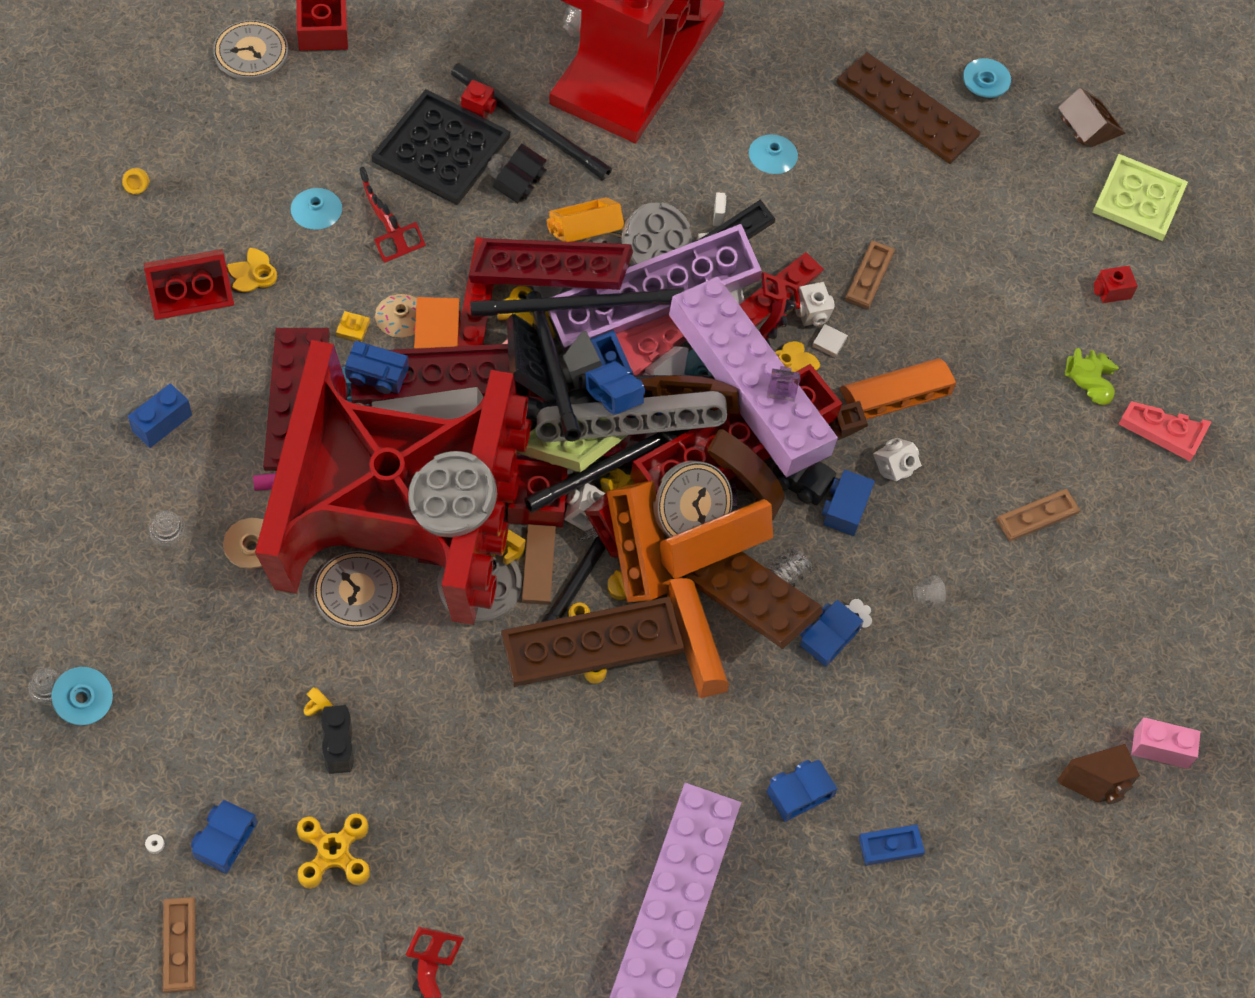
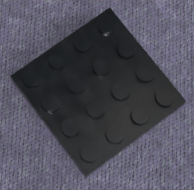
(440, 146)

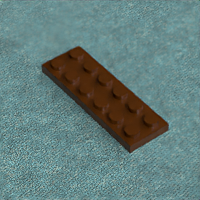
(908, 107)
(757, 597)
(592, 641)

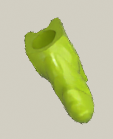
(1088, 375)

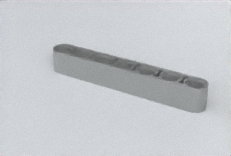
(645, 420)

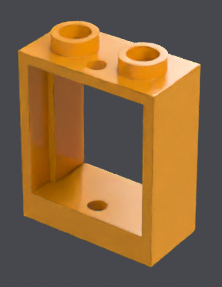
(585, 219)

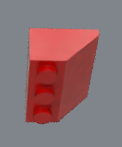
(188, 284)

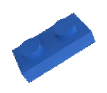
(891, 844)

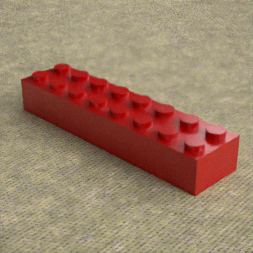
(695, 442)

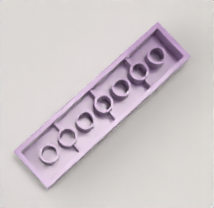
(718, 255)
(742, 358)
(677, 896)

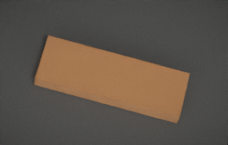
(869, 275)
(1037, 515)
(538, 564)
(179, 945)

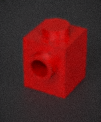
(479, 99)
(1115, 284)

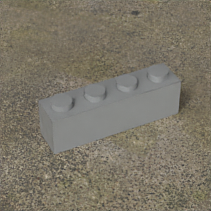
(439, 405)

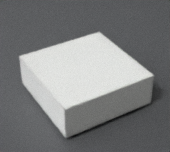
(719, 209)
(829, 341)

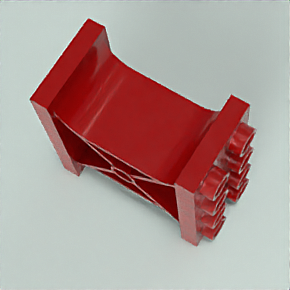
(631, 59)
(351, 472)

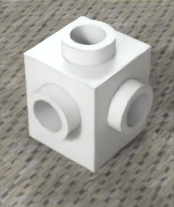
(815, 304)
(897, 459)
(578, 502)

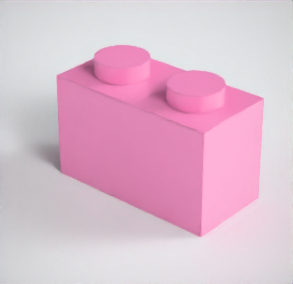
(1166, 743)

